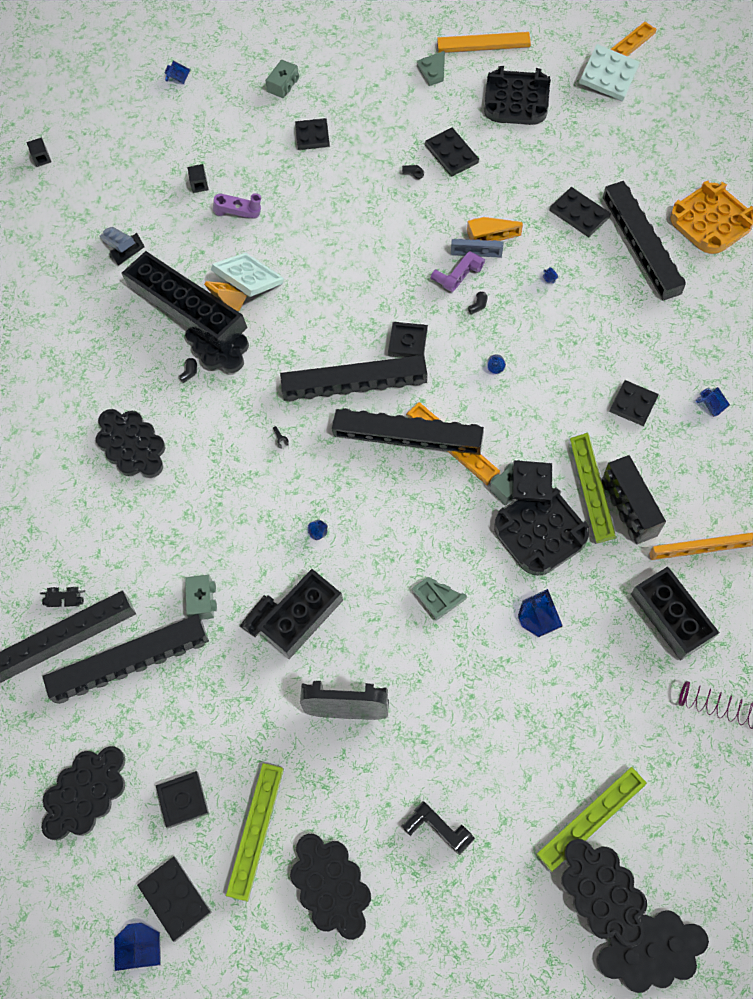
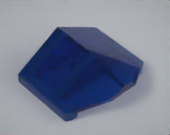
(539, 614)
(137, 947)

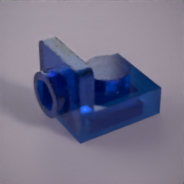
(177, 72)
(714, 400)

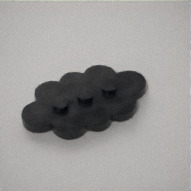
(213, 358)
(130, 443)
(83, 793)
(330, 886)
(604, 892)
(663, 954)

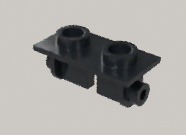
(121, 257)
(54, 597)
(258, 614)

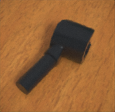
(280, 437)

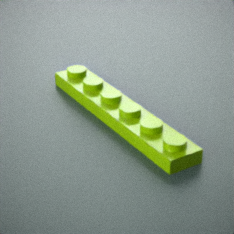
(593, 488)
(592, 817)
(255, 832)

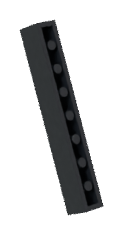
(644, 240)
(353, 378)
(408, 431)
(64, 634)
(125, 659)

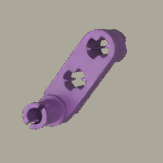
(227, 204)
(470, 262)

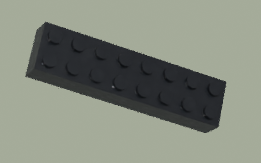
(185, 300)

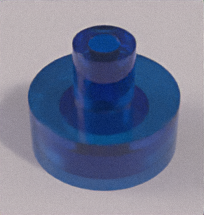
(496, 364)
(317, 529)

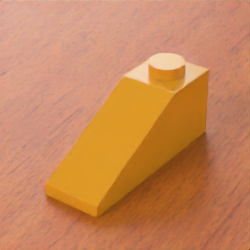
(493, 229)
(227, 293)

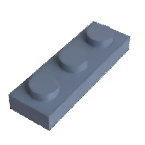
(116, 239)
(480, 247)

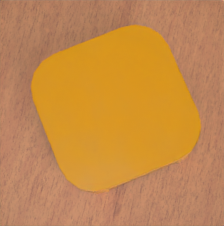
(712, 218)

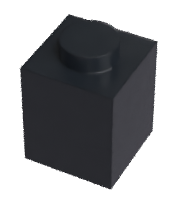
(39, 152)
(198, 178)

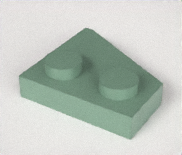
(432, 68)
(437, 597)

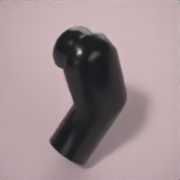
(415, 170)
(480, 303)
(191, 370)

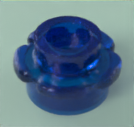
(550, 275)

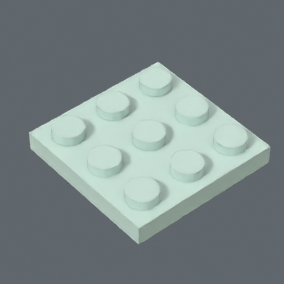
(609, 72)
(247, 274)

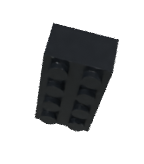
(633, 500)
(300, 613)
(674, 613)

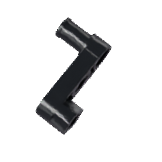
(457, 839)

